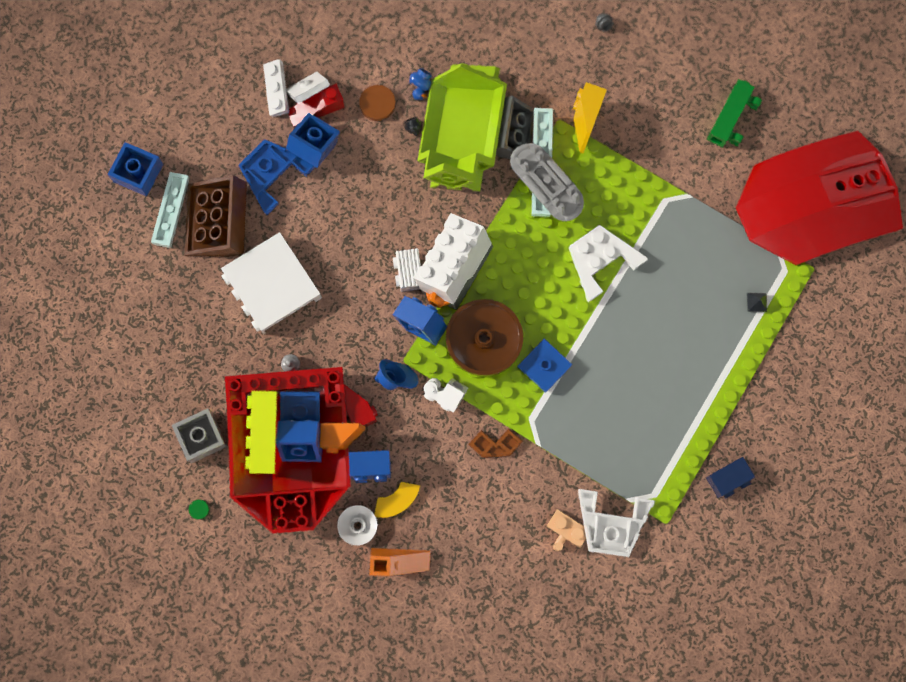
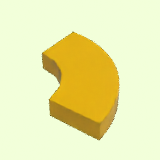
(397, 502)

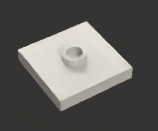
(307, 87)

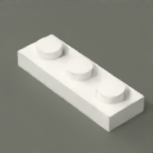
(276, 88)

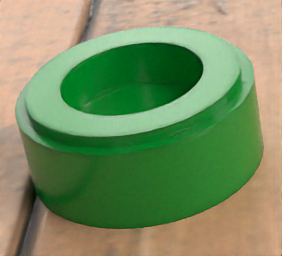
(199, 509)

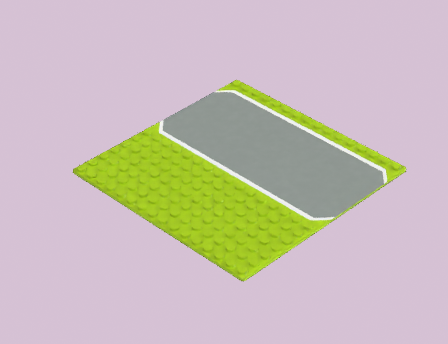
(650, 355)

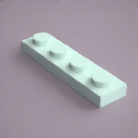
(170, 209)

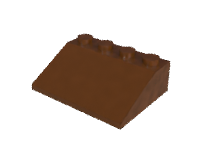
(216, 217)

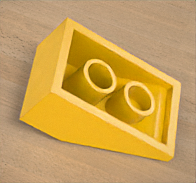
(586, 111)

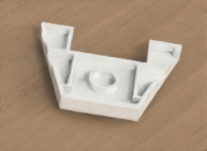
(595, 252)
(610, 532)

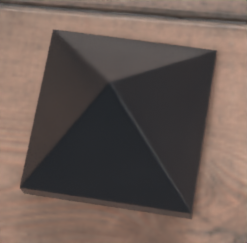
(756, 302)

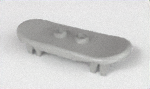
(547, 181)

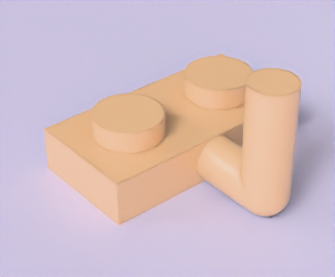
(567, 529)

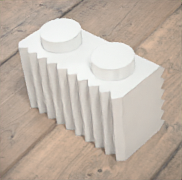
(407, 264)

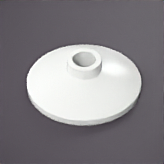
(349, 518)

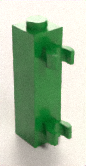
(730, 113)

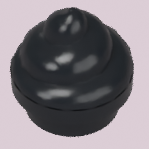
(413, 125)

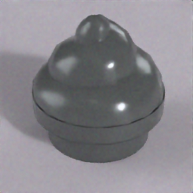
(604, 22)

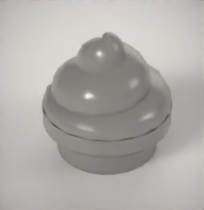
(290, 363)

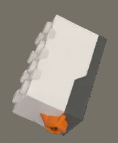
(453, 262)

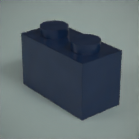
(730, 477)

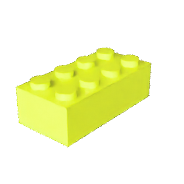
(262, 433)

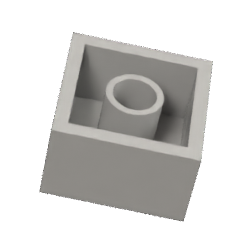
(199, 435)

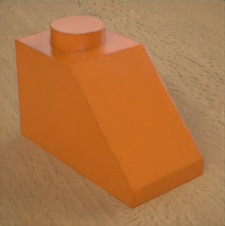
(339, 435)

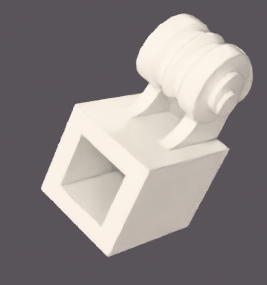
(447, 397)

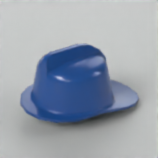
(396, 375)

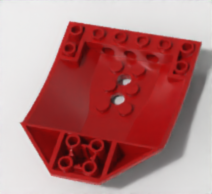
(800, 213)
(297, 492)

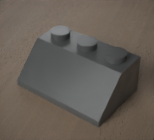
(515, 126)

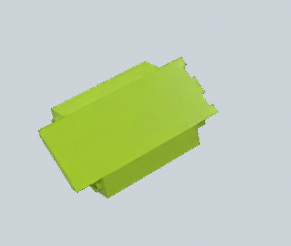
(462, 126)

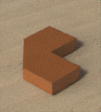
(502, 448)

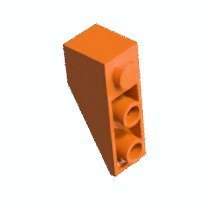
(398, 561)

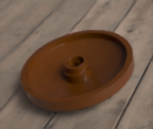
(484, 337)

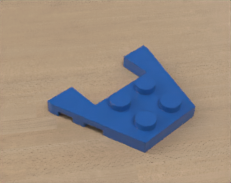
(265, 166)

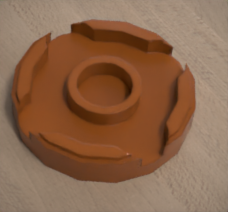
(377, 102)

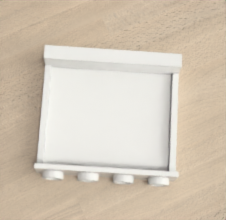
(270, 282)

